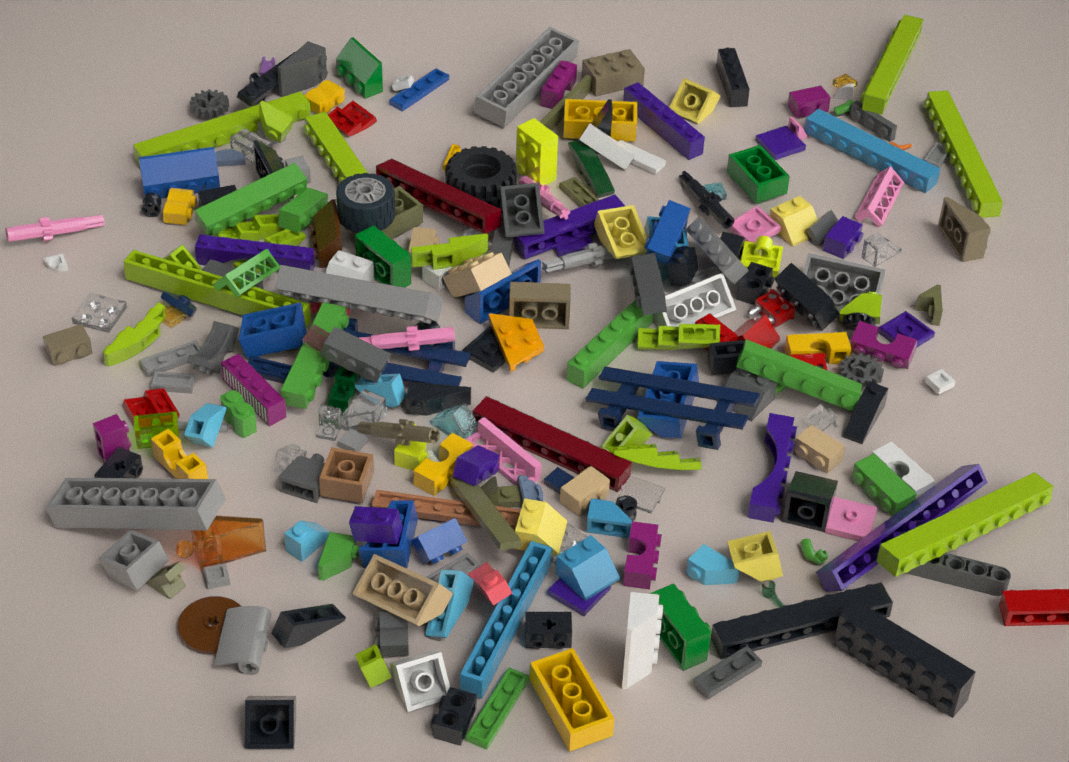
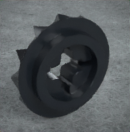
(852, 319)

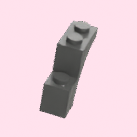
(209, 357)

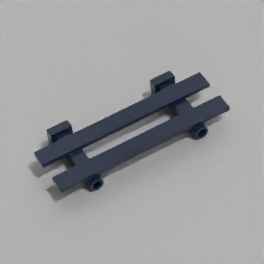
(438, 354)
(715, 419)

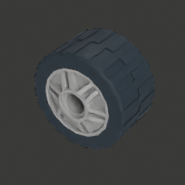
(365, 202)

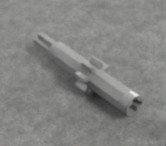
(591, 255)

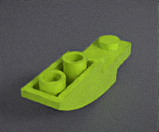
(450, 253)
(135, 340)

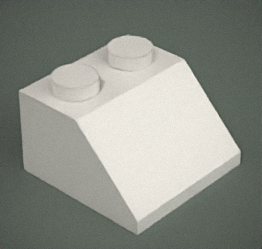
(351, 266)
(421, 679)

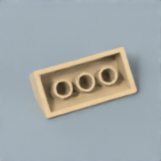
(402, 591)

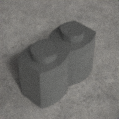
(393, 634)

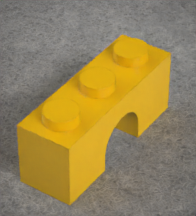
(834, 345)
(169, 453)
(433, 475)

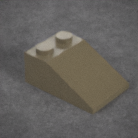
(963, 230)

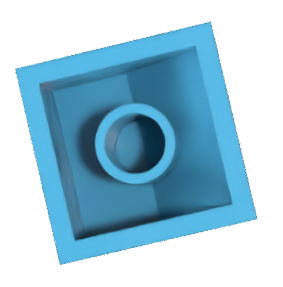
(586, 568)

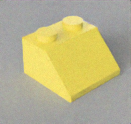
(694, 101)
(794, 218)
(541, 525)
(756, 556)

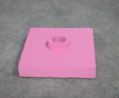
(755, 224)
(850, 519)

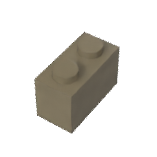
(67, 344)

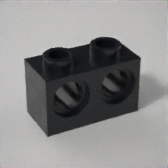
(754, 283)
(454, 716)

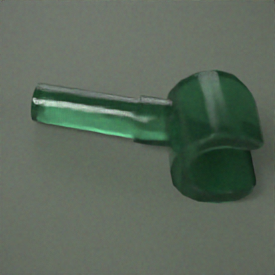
(770, 593)

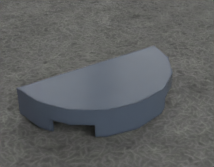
(229, 157)
(529, 489)

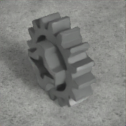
(209, 104)
(861, 369)

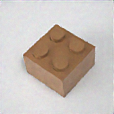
(346, 475)

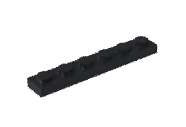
(261, 86)

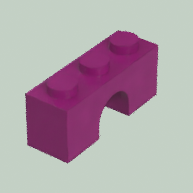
(561, 79)
(897, 353)
(639, 568)

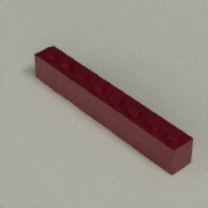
(442, 196)
(553, 443)

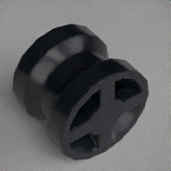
(151, 205)
(628, 506)

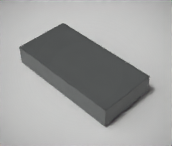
(821, 227)

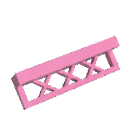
(878, 192)
(509, 452)

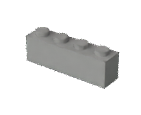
(716, 250)

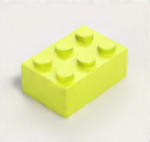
(536, 152)

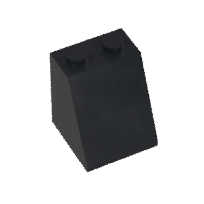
(809, 501)

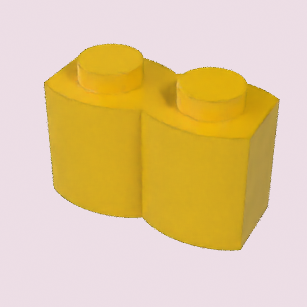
(325, 96)
(179, 206)

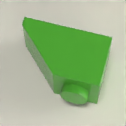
(337, 555)

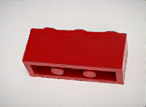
(1035, 607)

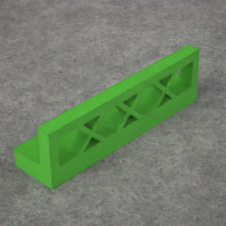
(248, 268)

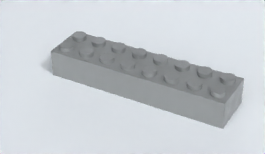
(524, 77)
(359, 294)
(136, 503)

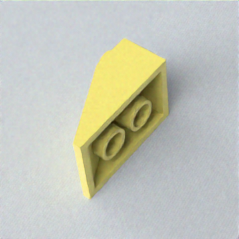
(621, 231)

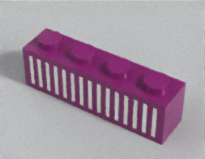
(254, 388)

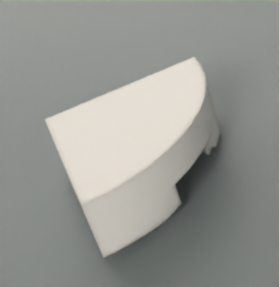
(845, 92)
(56, 263)

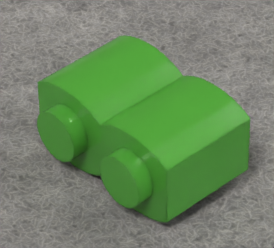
(239, 413)

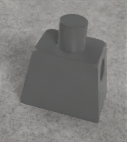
(302, 478)

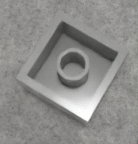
(133, 559)

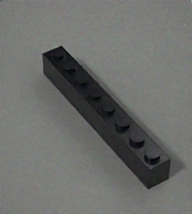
(794, 620)

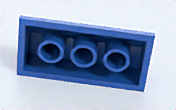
(181, 170)
(496, 297)
(665, 425)

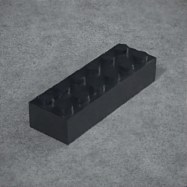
(904, 658)

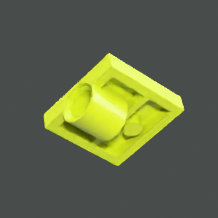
(763, 253)

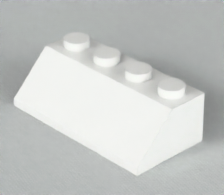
(696, 301)
(641, 637)

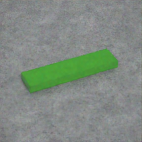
(497, 708)

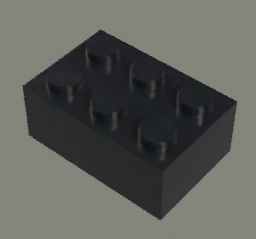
(806, 297)

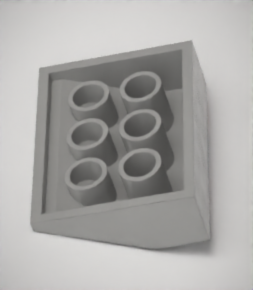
(843, 279)

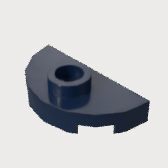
(180, 302)

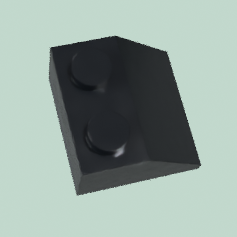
(270, 722)

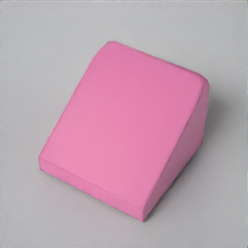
(796, 128)

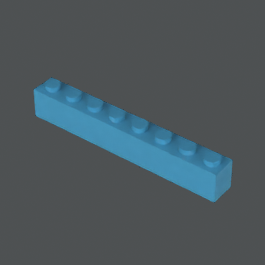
(871, 150)
(506, 620)

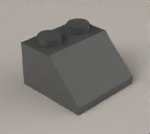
(751, 382)

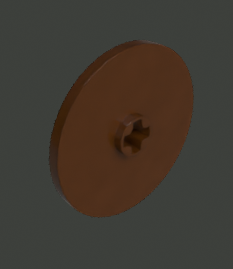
(195, 621)

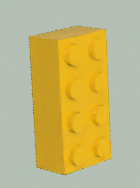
(583, 112)
(571, 699)

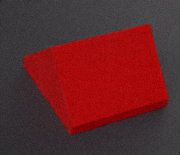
(758, 331)

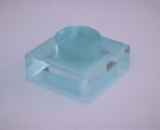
(717, 188)

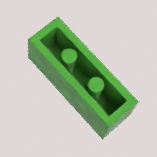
(301, 209)
(882, 484)

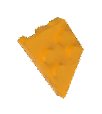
(516, 338)

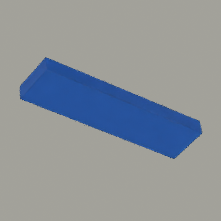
(419, 89)

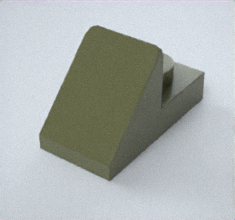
(932, 303)
(501, 496)
(168, 580)

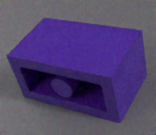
(843, 237)
(476, 465)
(375, 525)

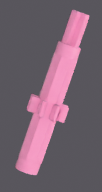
(547, 199)
(48, 228)
(412, 338)

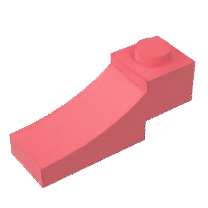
(490, 583)

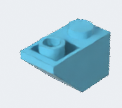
(205, 424)

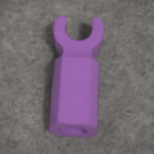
(266, 65)

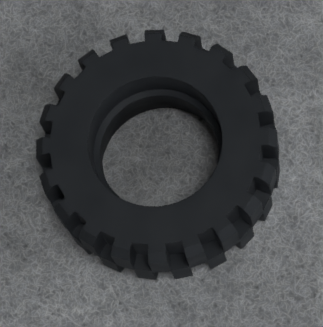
(481, 173)

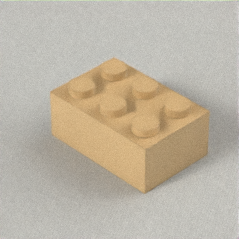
(476, 274)

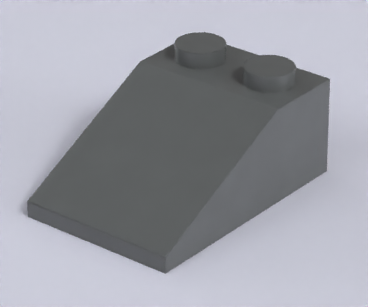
(302, 69)
(522, 210)

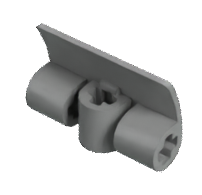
(244, 638)

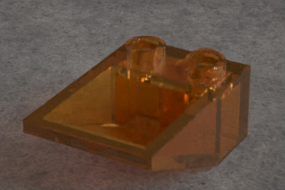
(225, 541)

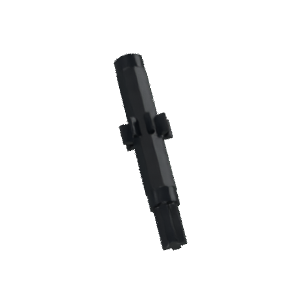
(708, 201)

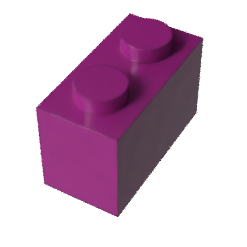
(808, 100)
(110, 435)

